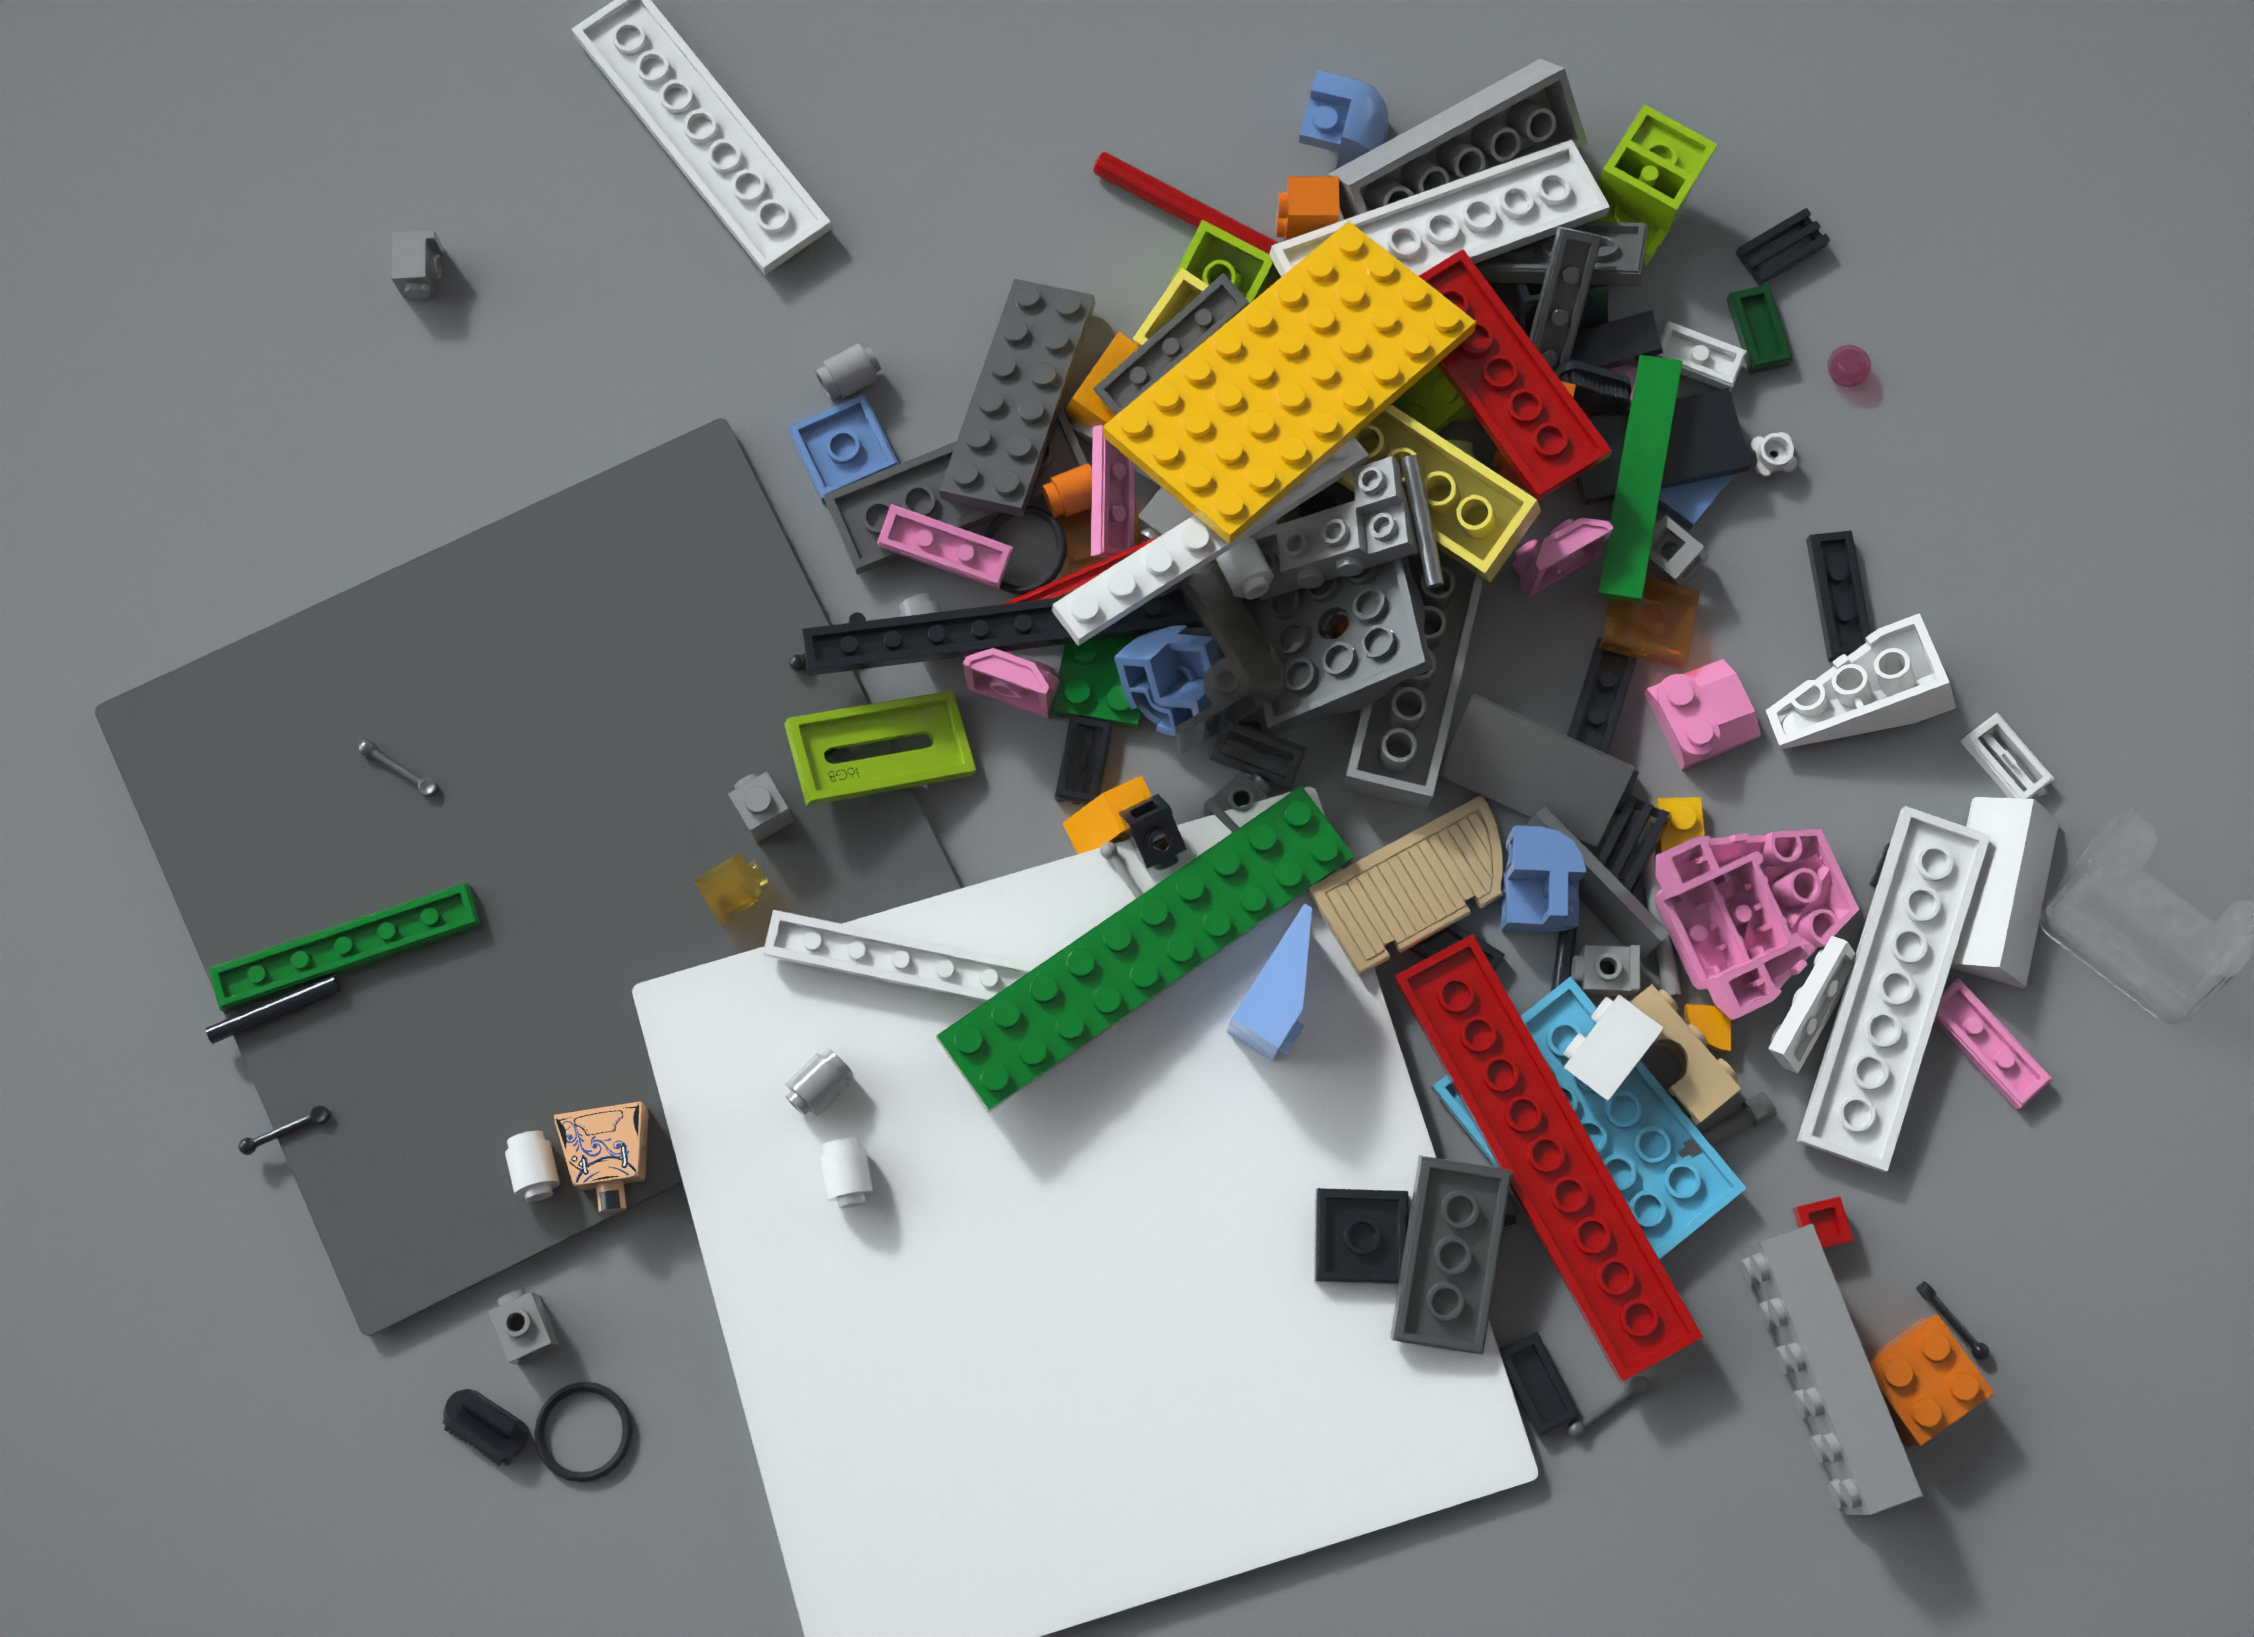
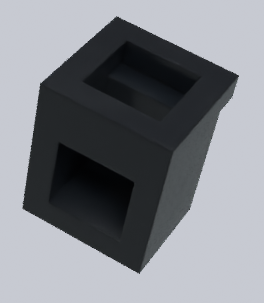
(1147, 821)

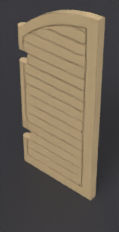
(1413, 885)

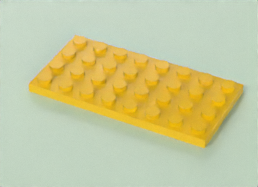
(1288, 381)

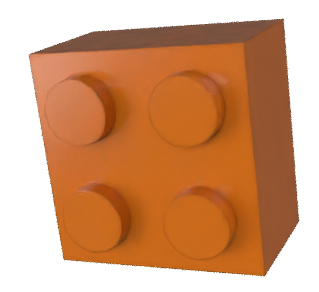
(1926, 1380)

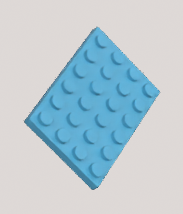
(1632, 1132)

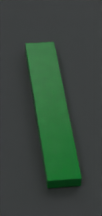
(1640, 479)
(344, 947)

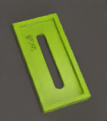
(853, 726)

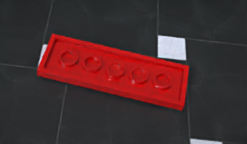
(1514, 387)

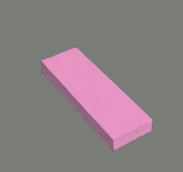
(1111, 498)
(944, 546)
(1989, 1045)

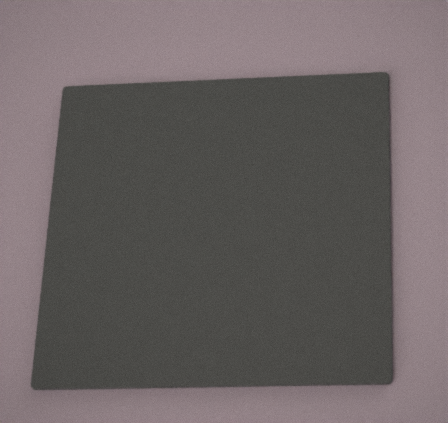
(585, 711)

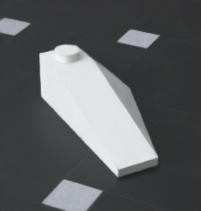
(1875, 688)

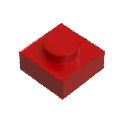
(1828, 1220)

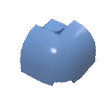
(1344, 116)
(1166, 675)
(1541, 881)

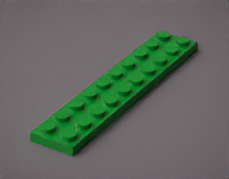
(1143, 948)

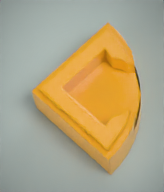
(1712, 1023)

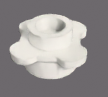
(1777, 442)

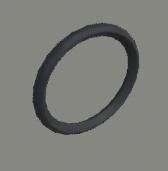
(1062, 548)
(549, 1405)

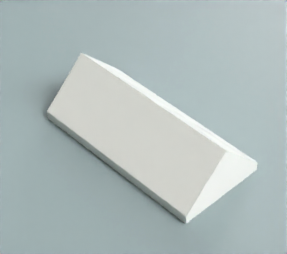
(2009, 891)

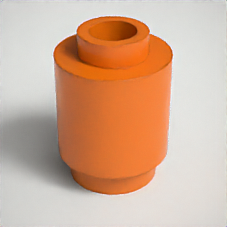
(1069, 492)

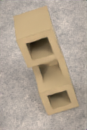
(1702, 1079)

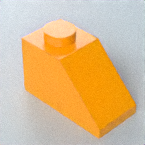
(1100, 820)

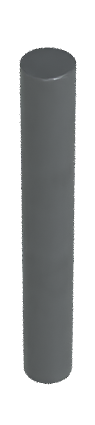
(1422, 521)

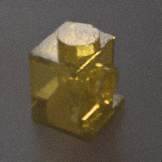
(731, 887)

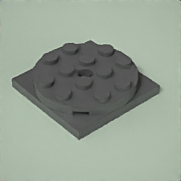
(1345, 673)

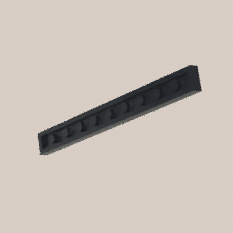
(969, 632)

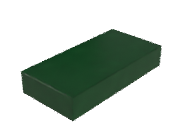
(1759, 329)

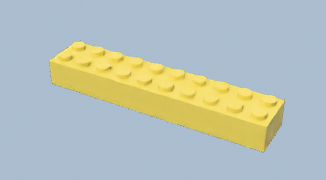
(1471, 507)

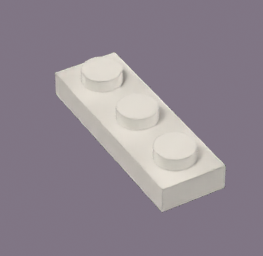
(1812, 1005)

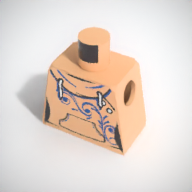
(605, 1150)

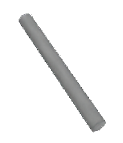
(1664, 950)

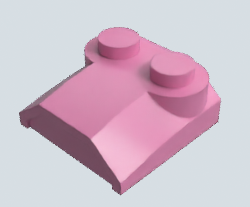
(1560, 554)
(1012, 680)
(1703, 713)

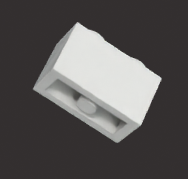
(1612, 1046)

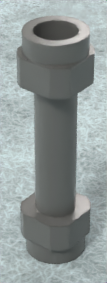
(1754, 1111)

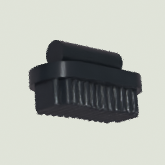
(1597, 387)
(485, 1426)

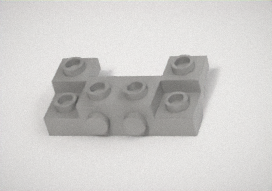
(1344, 537)

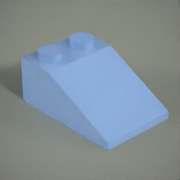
(1276, 999)

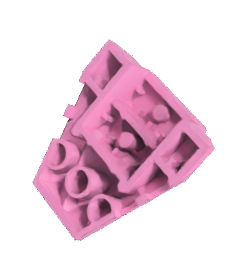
(1750, 910)

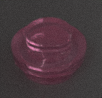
(1849, 365)

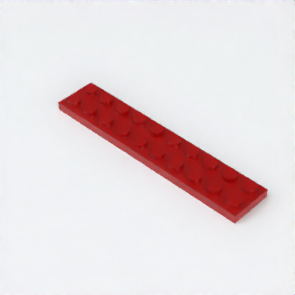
(1551, 1158)

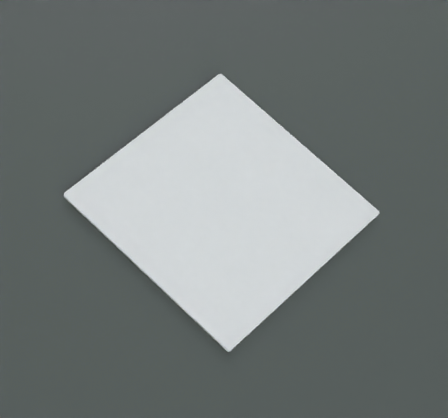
(1070, 1327)

